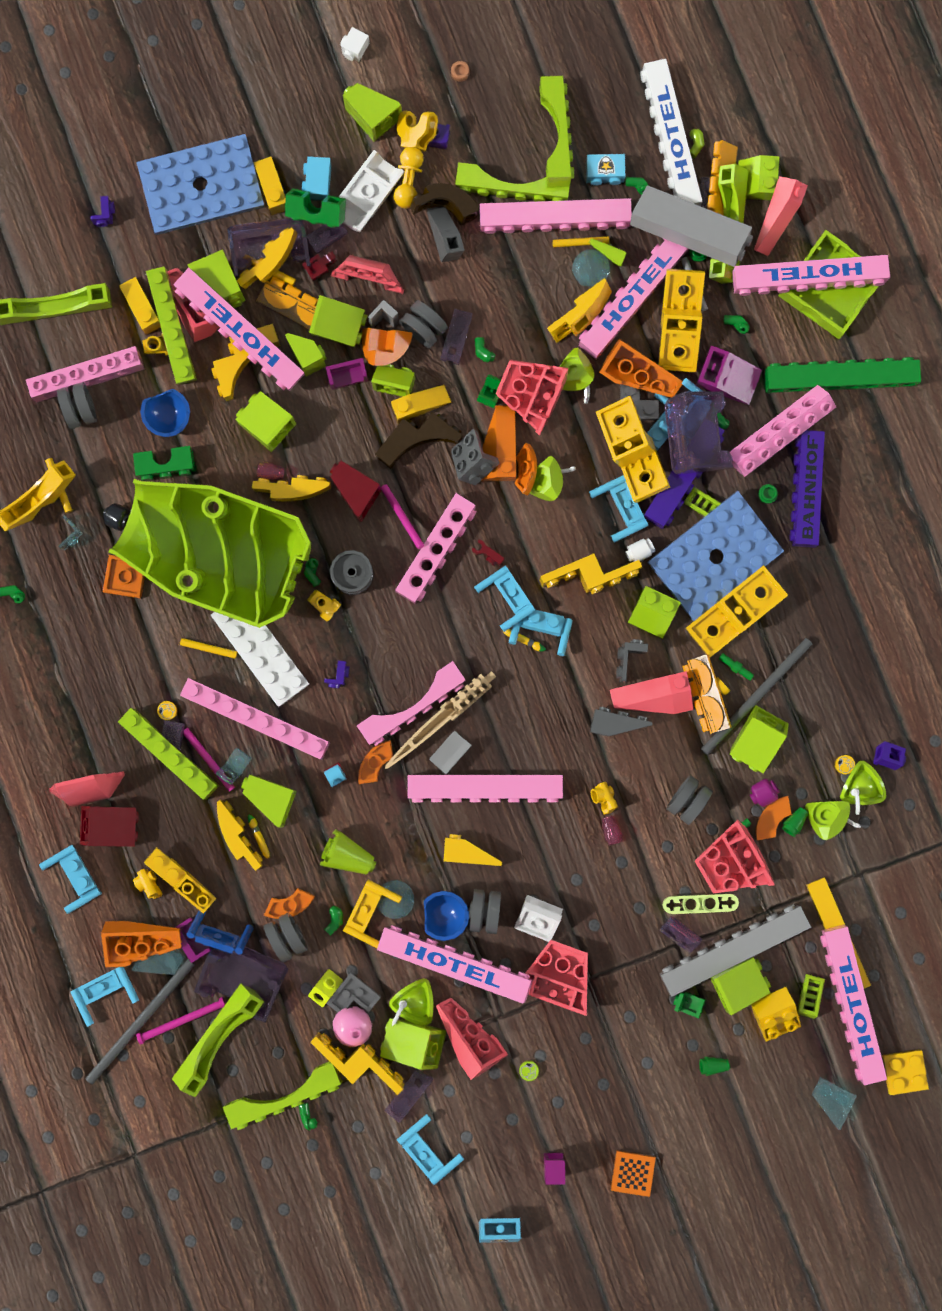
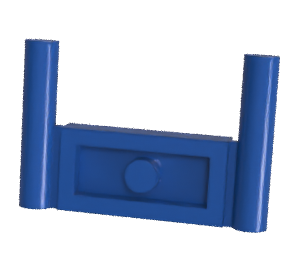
(217, 938)

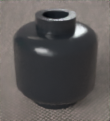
(116, 516)

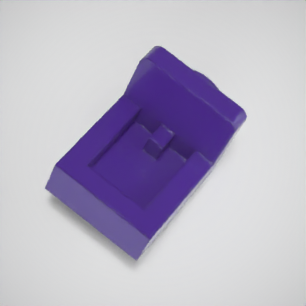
(107, 210)
(342, 672)

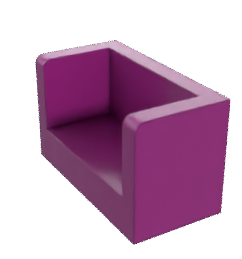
(347, 374)
(191, 948)
(554, 1169)

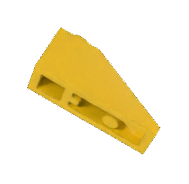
(271, 185)
(140, 305)
(420, 403)
(463, 851)

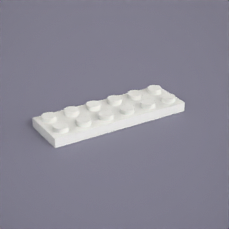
(264, 658)

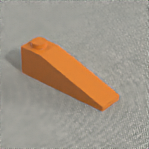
(631, 368)
(502, 444)
(133, 941)

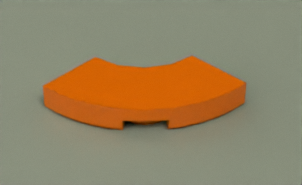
(527, 469)
(374, 761)
(771, 817)
(293, 904)

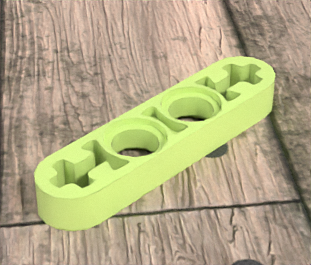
(700, 903)

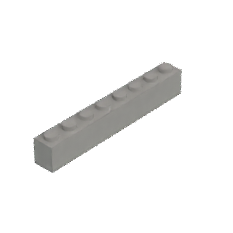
(734, 950)

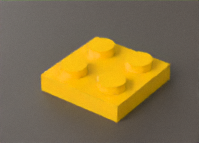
(905, 1072)

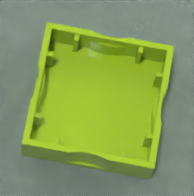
(830, 307)

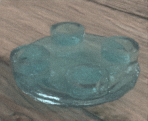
(590, 267)
(393, 909)

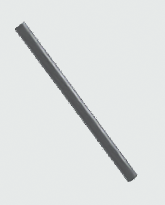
(758, 695)
(140, 1021)

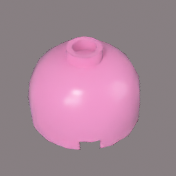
(352, 1026)

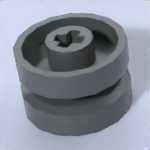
(423, 324)
(76, 405)
(354, 583)
(691, 801)
(485, 911)
(285, 938)

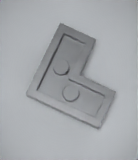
(646, 408)
(356, 990)

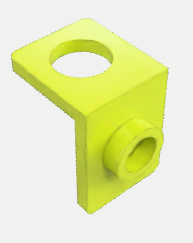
(325, 987)

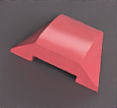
(368, 270)
(532, 390)
(87, 788)
(734, 862)
(560, 977)

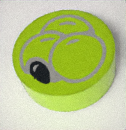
(528, 1070)

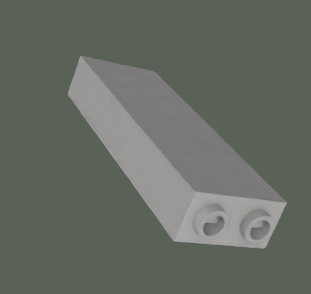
(691, 226)

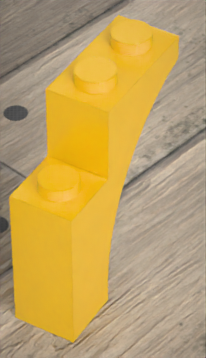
(229, 368)
(42, 493)

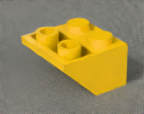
(776, 1014)

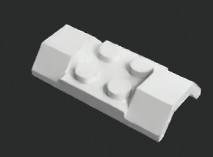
(369, 190)

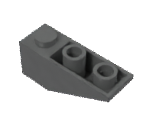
(445, 234)
(611, 724)

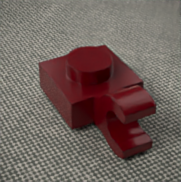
(318, 265)
(492, 556)

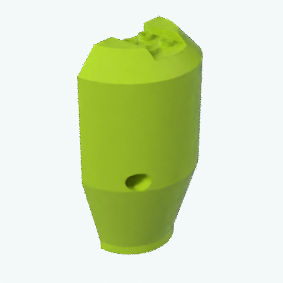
(238, 557)

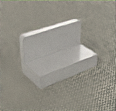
(384, 311)
(450, 752)

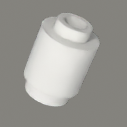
(640, 550)

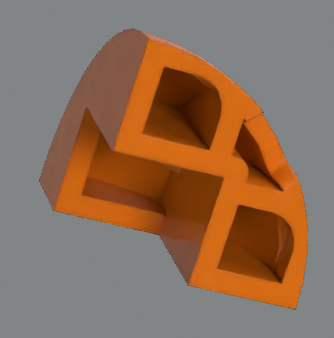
(384, 346)

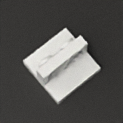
(538, 918)

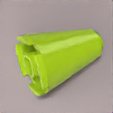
(346, 855)

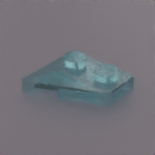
(162, 964)
(834, 1101)

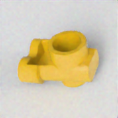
(158, 341)
(326, 607)
(604, 794)
(146, 882)

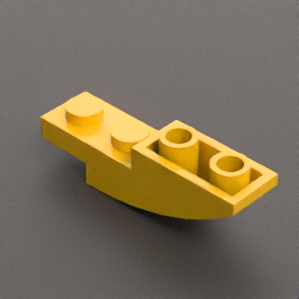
(276, 254)
(587, 308)
(300, 488)
(231, 829)
(180, 879)

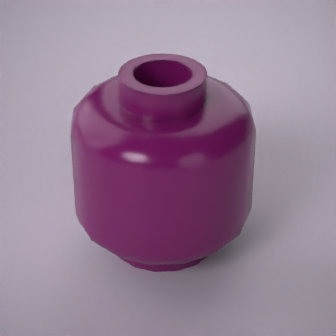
(764, 792)

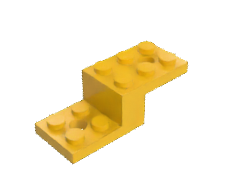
(681, 320)
(632, 449)
(590, 574)
(736, 611)
(358, 1062)

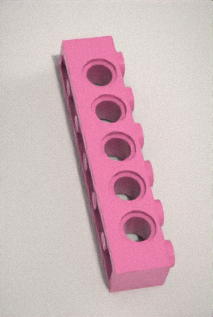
(89, 372)
(782, 430)
(457, 505)

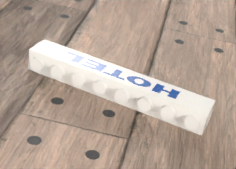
(670, 131)

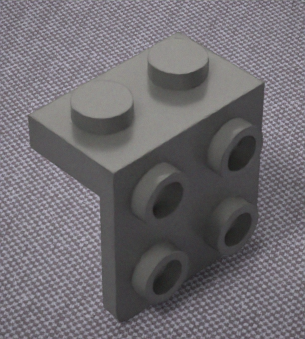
(470, 460)
(634, 646)

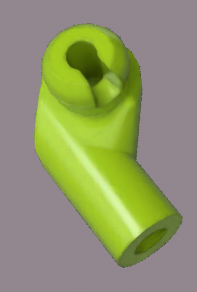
(698, 139)

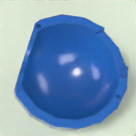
(165, 413)
(445, 915)

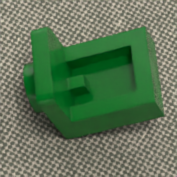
(488, 393)
(689, 1004)

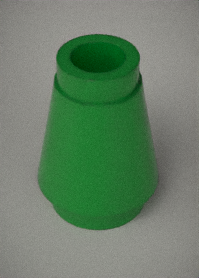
(795, 822)
(712, 1065)

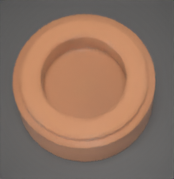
(460, 71)

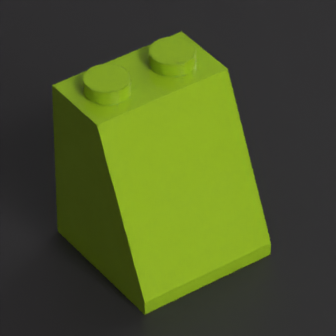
(371, 110)
(219, 276)
(338, 321)
(265, 420)
(759, 739)
(269, 798)
(741, 985)
(413, 1044)

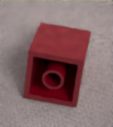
(356, 488)
(108, 826)

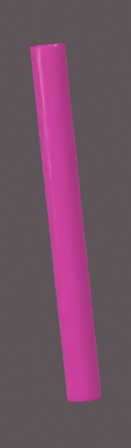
(402, 516)
(205, 755)

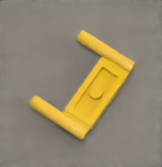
(365, 909)

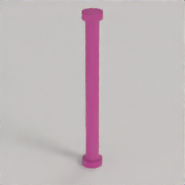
(180, 1021)

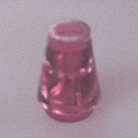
(269, 471)
(611, 831)

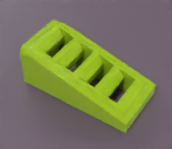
(614, 254)
(691, 496)
(807, 1013)

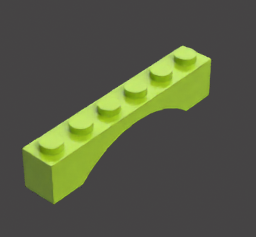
(553, 99)
(474, 179)
(733, 190)
(81, 300)
(170, 325)
(168, 754)
(195, 1069)
(246, 1110)

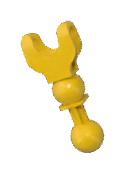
(414, 140)

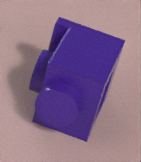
(441, 138)
(886, 750)

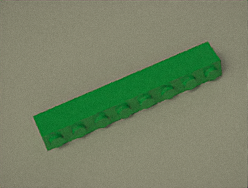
(843, 375)

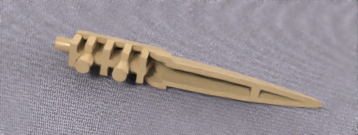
(449, 711)

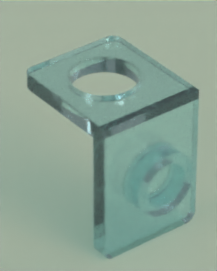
(72, 539)
(234, 766)

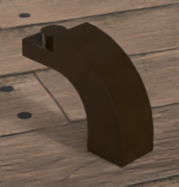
(449, 197)

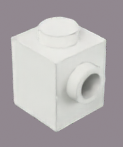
(354, 44)

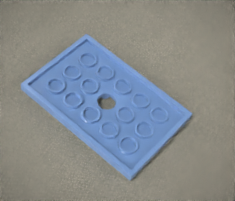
(229, 191)
(686, 563)

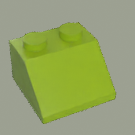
(761, 176)
(307, 353)
(393, 380)
(654, 612)

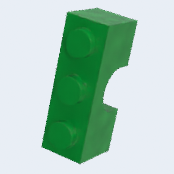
(300, 208)
(180, 463)

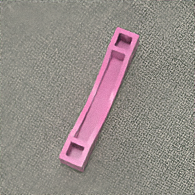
(378, 726)

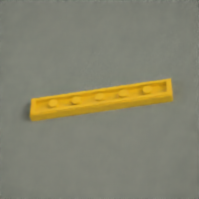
(830, 915)

